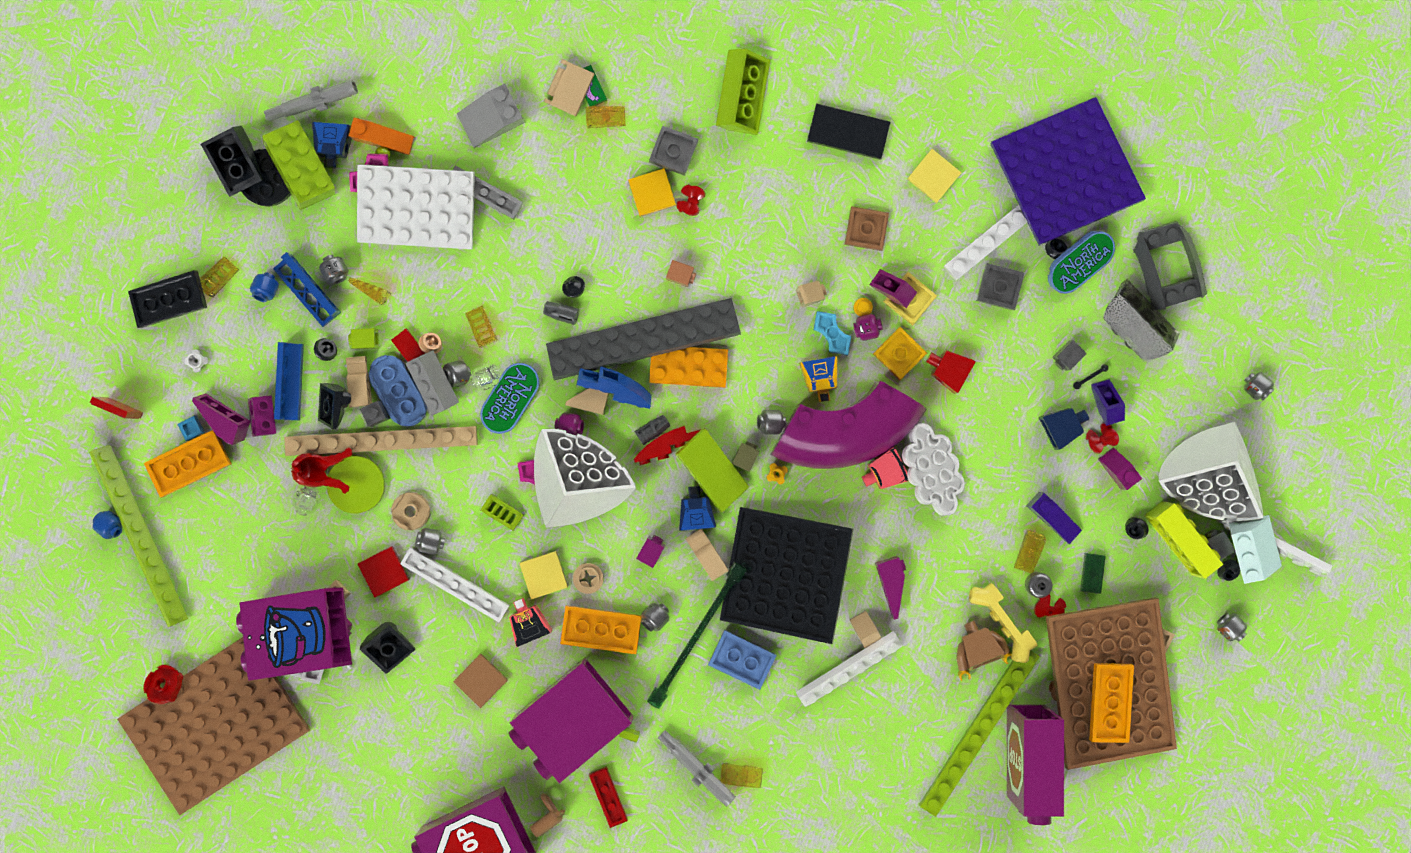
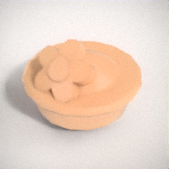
(430, 342)

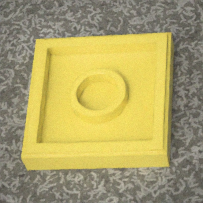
(934, 175)
(919, 303)
(543, 575)

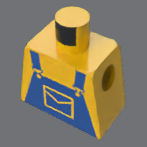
(820, 376)

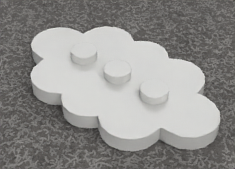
(933, 469)

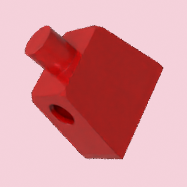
(950, 369)

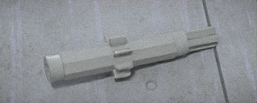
(318, 99)
(701, 773)

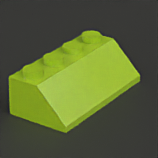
(743, 91)

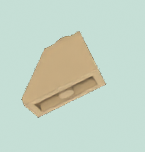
(811, 293)
(590, 400)

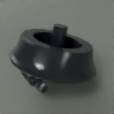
(1055, 248)
(573, 287)
(325, 349)
(1136, 528)
(1229, 570)

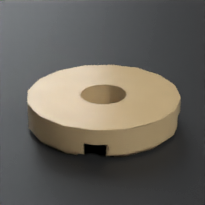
(399, 511)

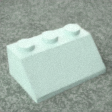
(1255, 548)

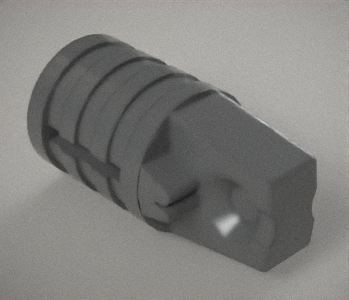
(561, 312)
(652, 429)

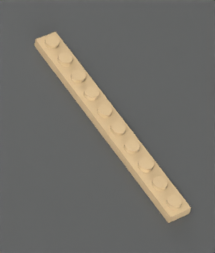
(381, 440)

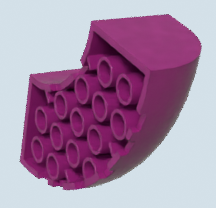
(850, 434)

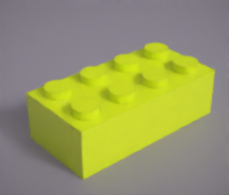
(1184, 540)

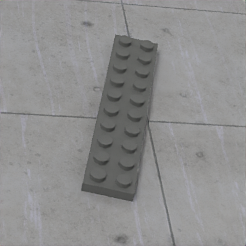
(643, 338)

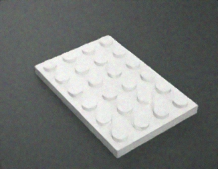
(415, 206)

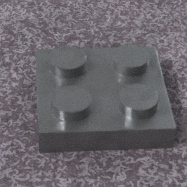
(673, 150)
(1000, 286)

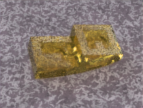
(741, 775)

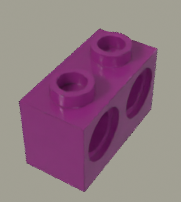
(261, 416)
(651, 550)

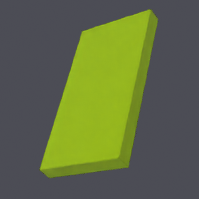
(712, 470)

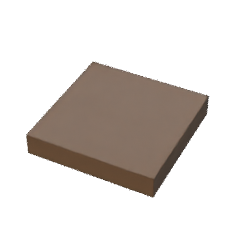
(866, 228)
(480, 680)

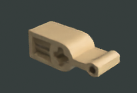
(358, 381)
(707, 554)

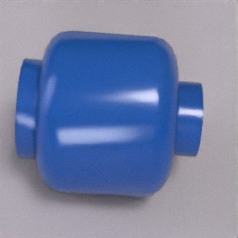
(264, 287)
(107, 525)

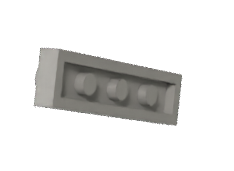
(495, 197)

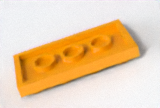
(690, 367)
(187, 463)
(600, 629)
(1111, 703)

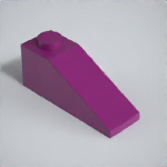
(223, 420)
(892, 580)

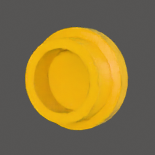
(863, 307)

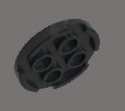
(272, 188)

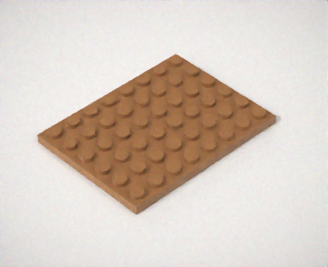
(1114, 636)
(213, 728)

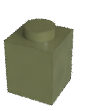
(746, 456)

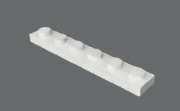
(986, 243)
(1298, 556)
(454, 584)
(849, 669)

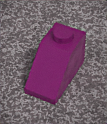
(893, 288)
(1120, 469)

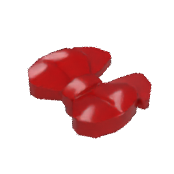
(695, 194)
(1108, 437)
(1043, 608)

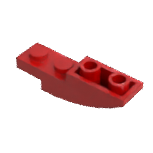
(661, 446)

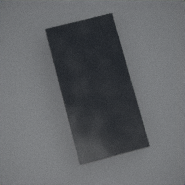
(848, 131)
(167, 299)

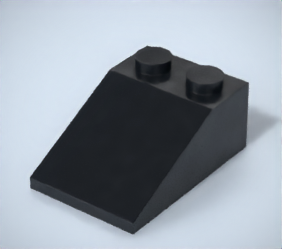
(233, 160)

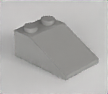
(490, 116)

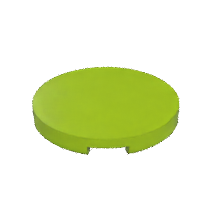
(365, 484)

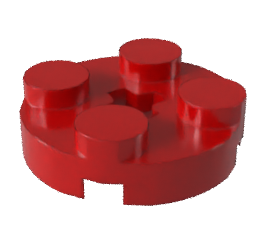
(172, 686)

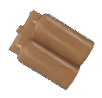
(549, 820)

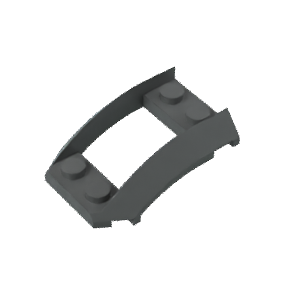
(1177, 292)

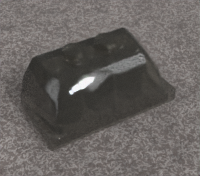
(1140, 323)

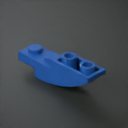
(622, 387)

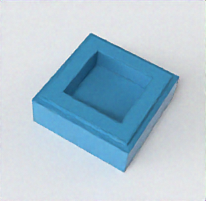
(191, 428)

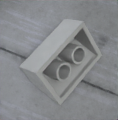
(432, 383)

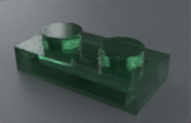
(1092, 573)

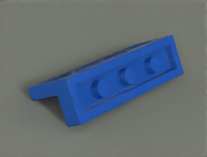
(309, 284)
(288, 381)

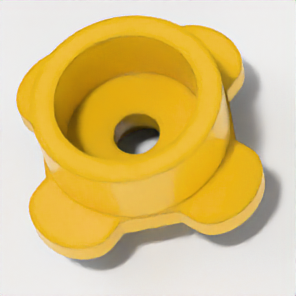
(781, 470)

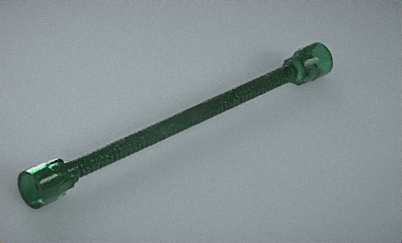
(659, 694)

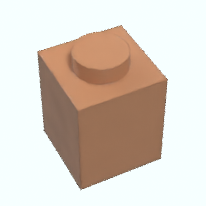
(681, 273)

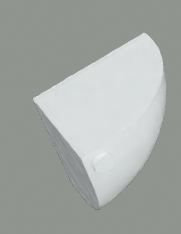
(1213, 475)
(576, 478)

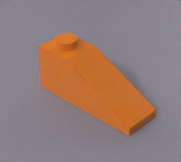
(379, 135)

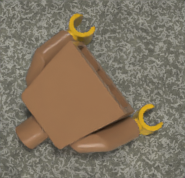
(979, 649)

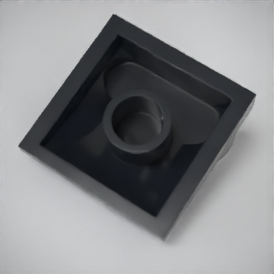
(332, 402)
(386, 647)

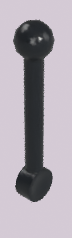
(1077, 385)

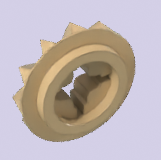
(584, 586)

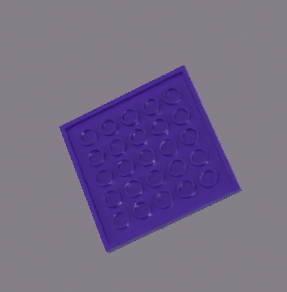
(1067, 171)

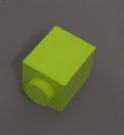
(364, 339)

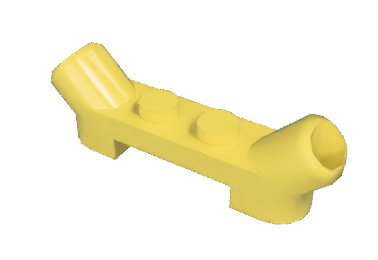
(1023, 641)

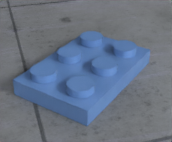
(742, 659)

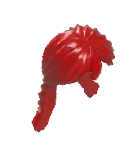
(310, 470)

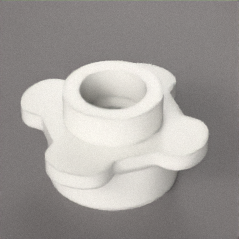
(190, 360)

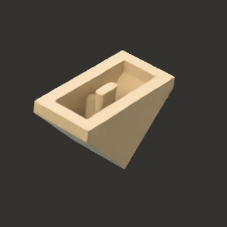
(865, 629)

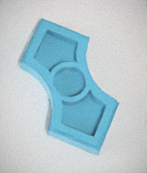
(826, 325)

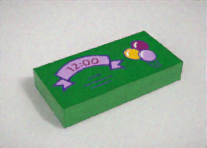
(595, 93)

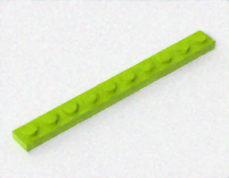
(138, 535)
(976, 734)

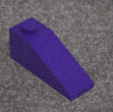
(1054, 517)

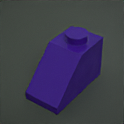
(1108, 402)

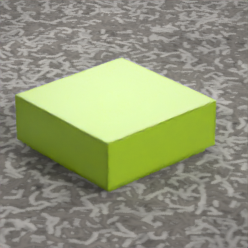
(630, 734)

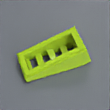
(485, 509)

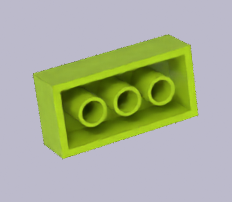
(298, 165)

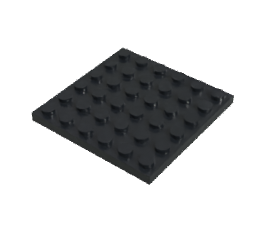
(790, 576)

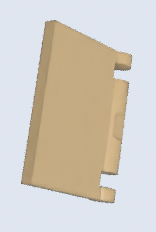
(569, 87)

